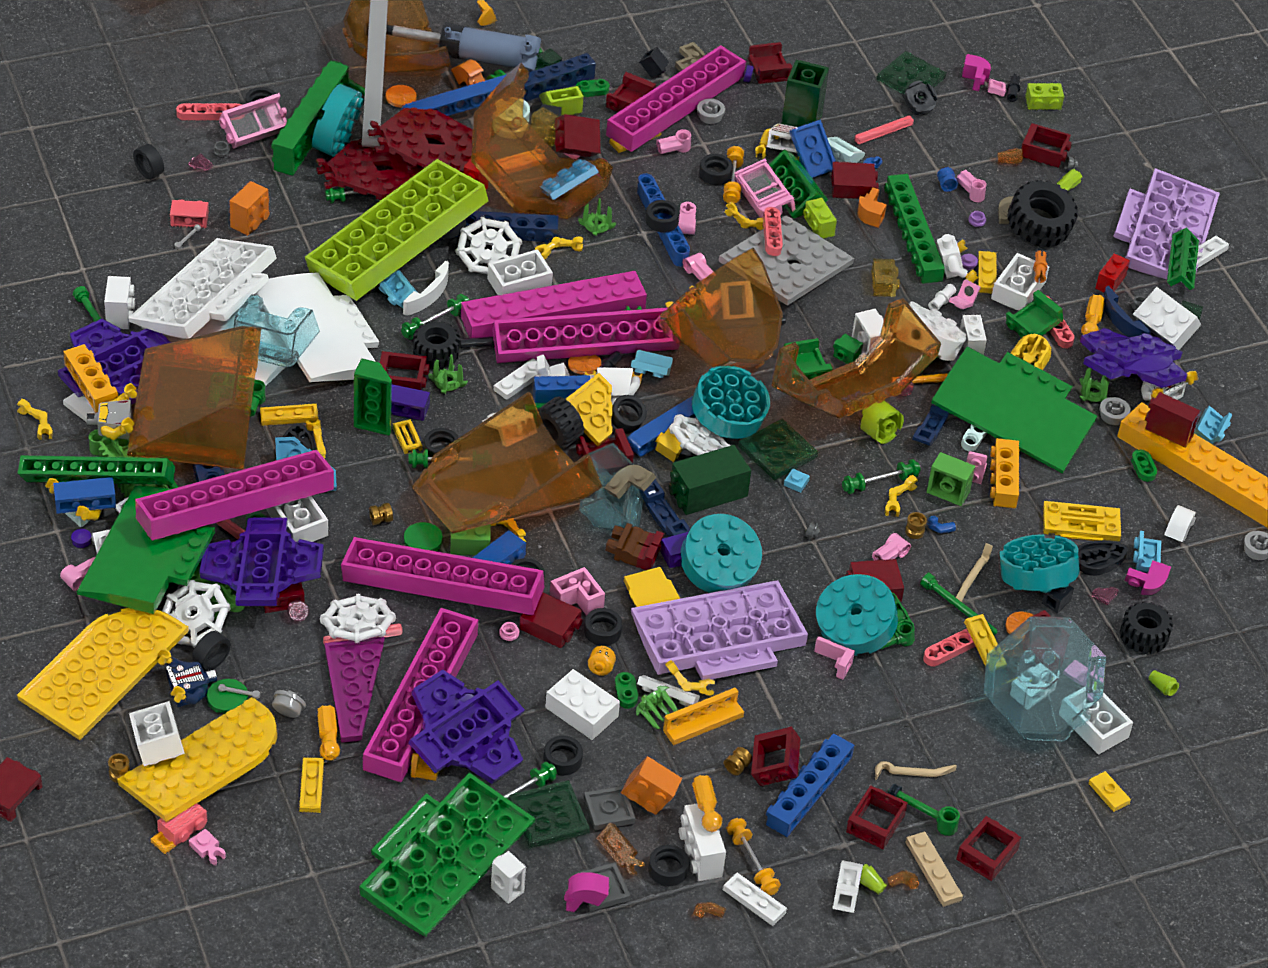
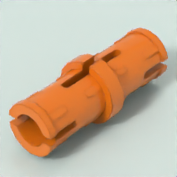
(1040, 266)

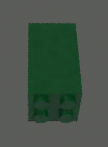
(805, 94)
(710, 479)

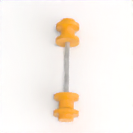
(733, 189)
(742, 836)

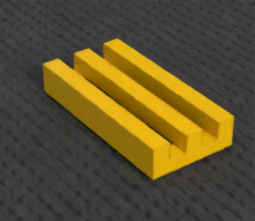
(404, 446)

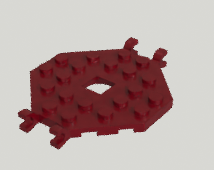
(408, 132)
(357, 169)

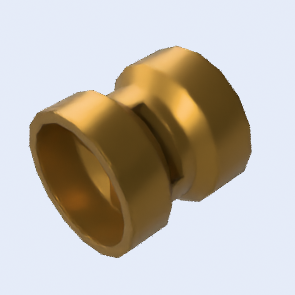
(381, 513)
(915, 525)
(737, 761)
(118, 766)

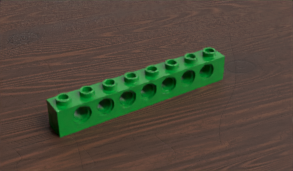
(914, 228)
(75, 468)

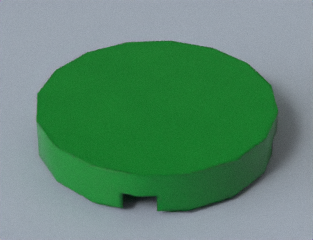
(423, 536)
(225, 700)

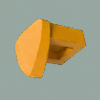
(487, 16)
(421, 769)

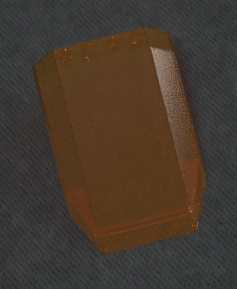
(503, 471)

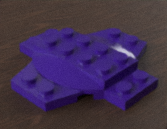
(116, 352)
(1139, 355)
(262, 562)
(466, 726)

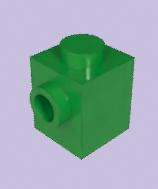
(847, 349)

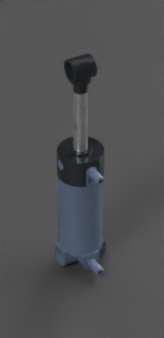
(477, 44)

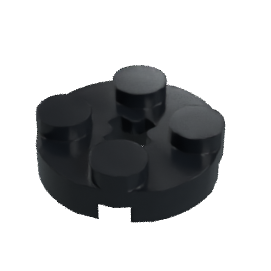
(914, 103)

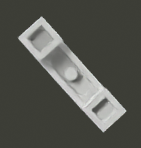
(416, 302)

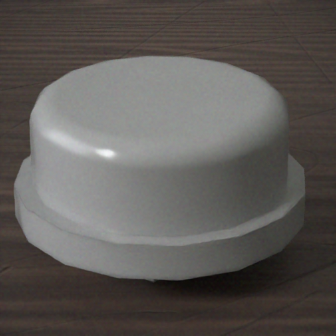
(710, 111)
(1114, 410)
(1256, 545)
(288, 703)

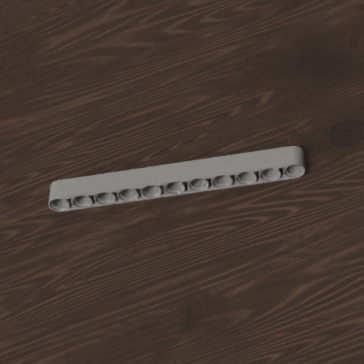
(374, 69)

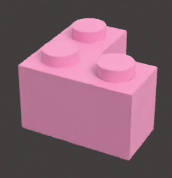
(578, 588)

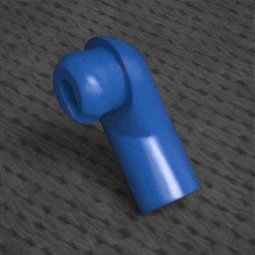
(877, 161)
(940, 528)

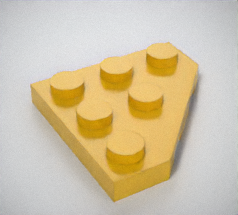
(594, 407)

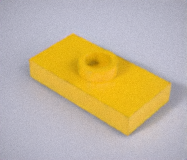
(1109, 791)

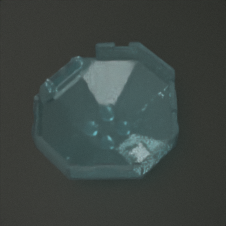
(1045, 678)

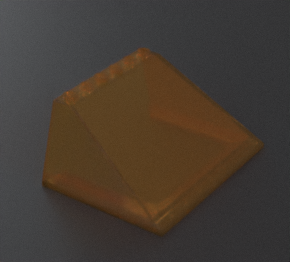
(197, 399)

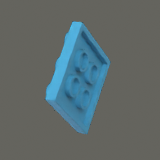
(568, 178)

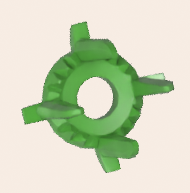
(595, 228)
(440, 377)
(1088, 383)
(650, 701)

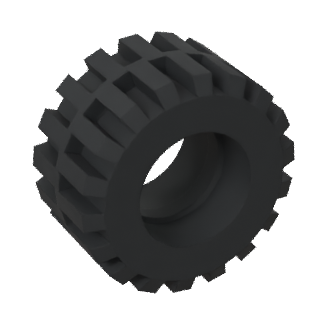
(437, 343)
(561, 421)
(1157, 629)

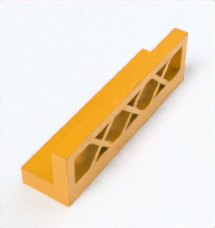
(703, 718)

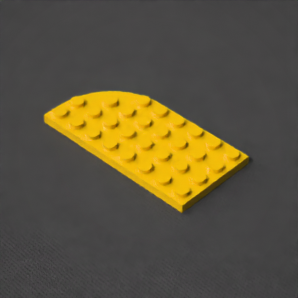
(100, 668)
(211, 760)

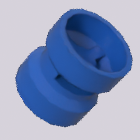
(947, 179)

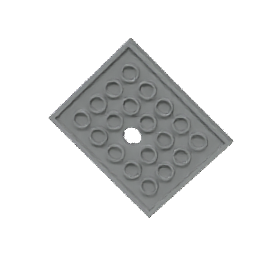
(816, 256)

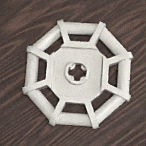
(484, 238)
(695, 436)
(201, 604)
(357, 618)

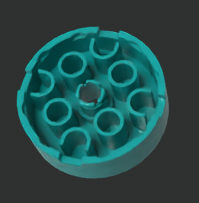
(338, 120)
(730, 402)
(716, 536)
(1039, 563)
(857, 613)

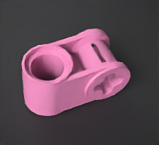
(687, 218)

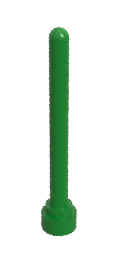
(82, 296)
(929, 582)

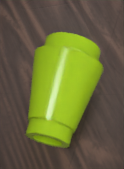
(1165, 683)
(871, 879)

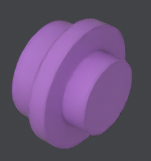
(977, 218)
(969, 261)

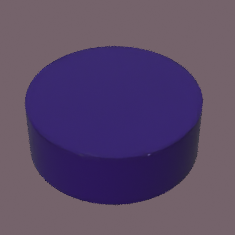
(748, 73)
(81, 538)

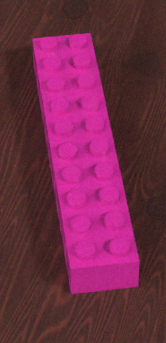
(675, 98)
(578, 297)
(580, 335)
(234, 494)
(443, 575)
(442, 648)

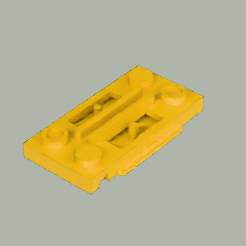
(1082, 521)
(650, 587)

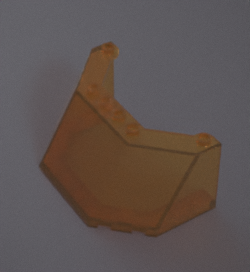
(519, 159)
(885, 371)

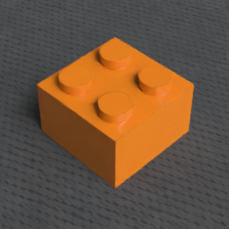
(249, 208)
(651, 785)

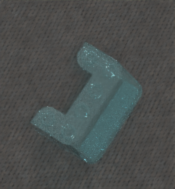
(281, 338)
(607, 509)

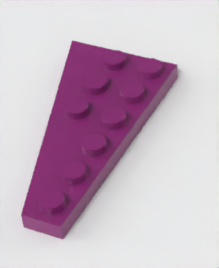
(352, 679)

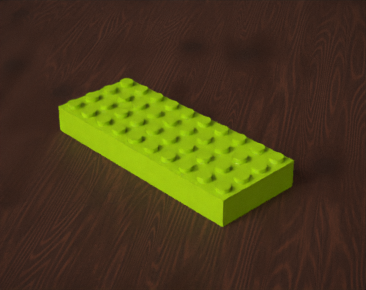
(396, 229)

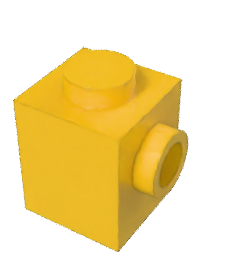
(668, 445)

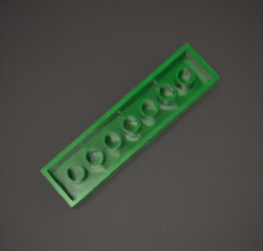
(296, 137)

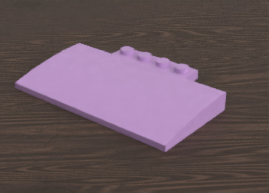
(1153, 217)
(721, 630)

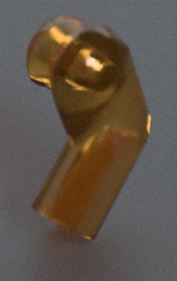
(904, 877)
(709, 907)

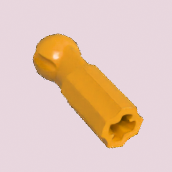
(1093, 314)
(328, 732)
(706, 802)

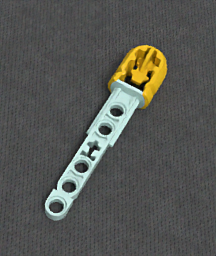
(1034, 346)

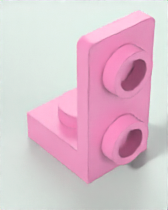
(979, 461)
(842, 655)

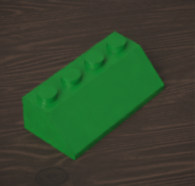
(796, 181)
(372, 397)

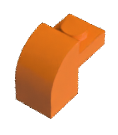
(468, 72)
(870, 210)

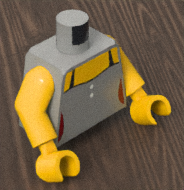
(115, 416)

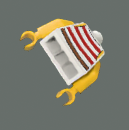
(776, 138)

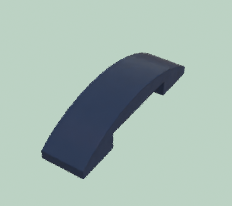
(1120, 318)
(932, 425)
(662, 511)

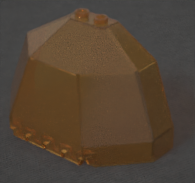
(402, 54)
(728, 316)

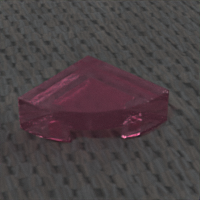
(200, 162)
(1105, 595)

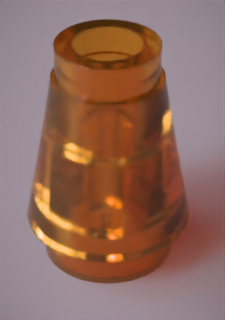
(1010, 156)

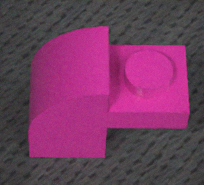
(977, 69)
(1152, 581)
(586, 887)

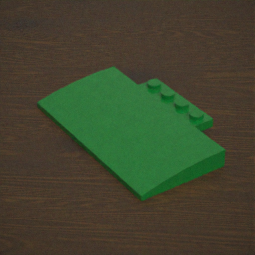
(1016, 404)
(138, 570)
(442, 852)

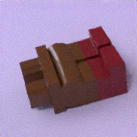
(635, 546)

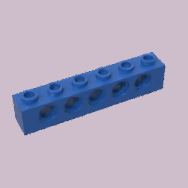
(809, 785)

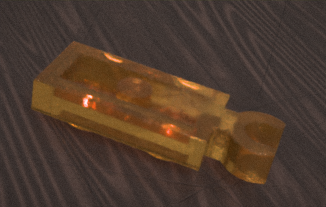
(619, 848)

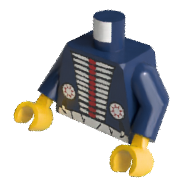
(186, 679)

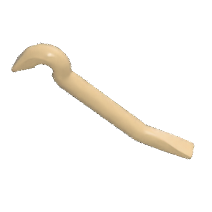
(974, 572)
(912, 771)

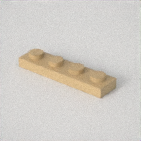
(934, 869)

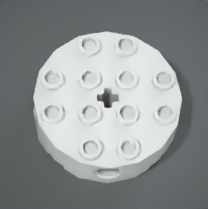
(944, 329)

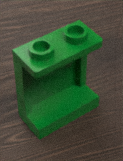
(1036, 317)
(810, 359)

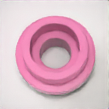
(509, 631)

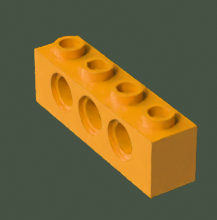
(89, 376)
(1005, 473)

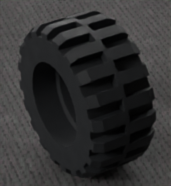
(1034, 227)

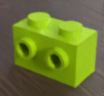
(1044, 96)
(820, 218)

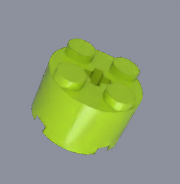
(881, 421)

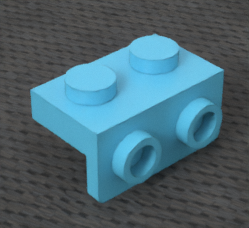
(397, 288)
(652, 362)
(1212, 425)
(1146, 552)

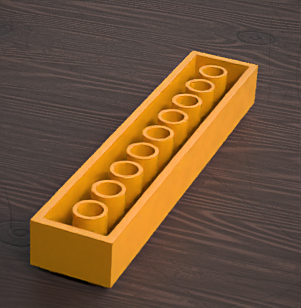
(1202, 465)

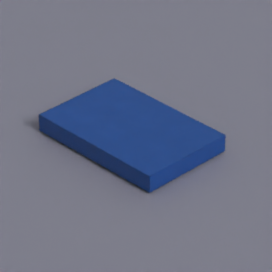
(813, 148)

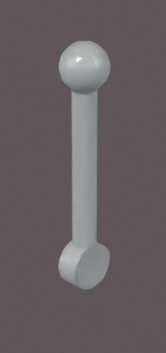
(178, 245)
(255, 694)

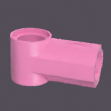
(679, 142)
(974, 186)
(697, 265)
(893, 548)
(74, 575)

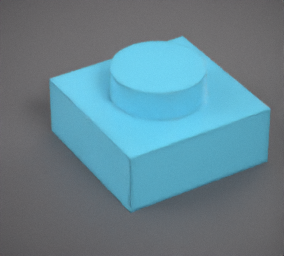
(796, 480)

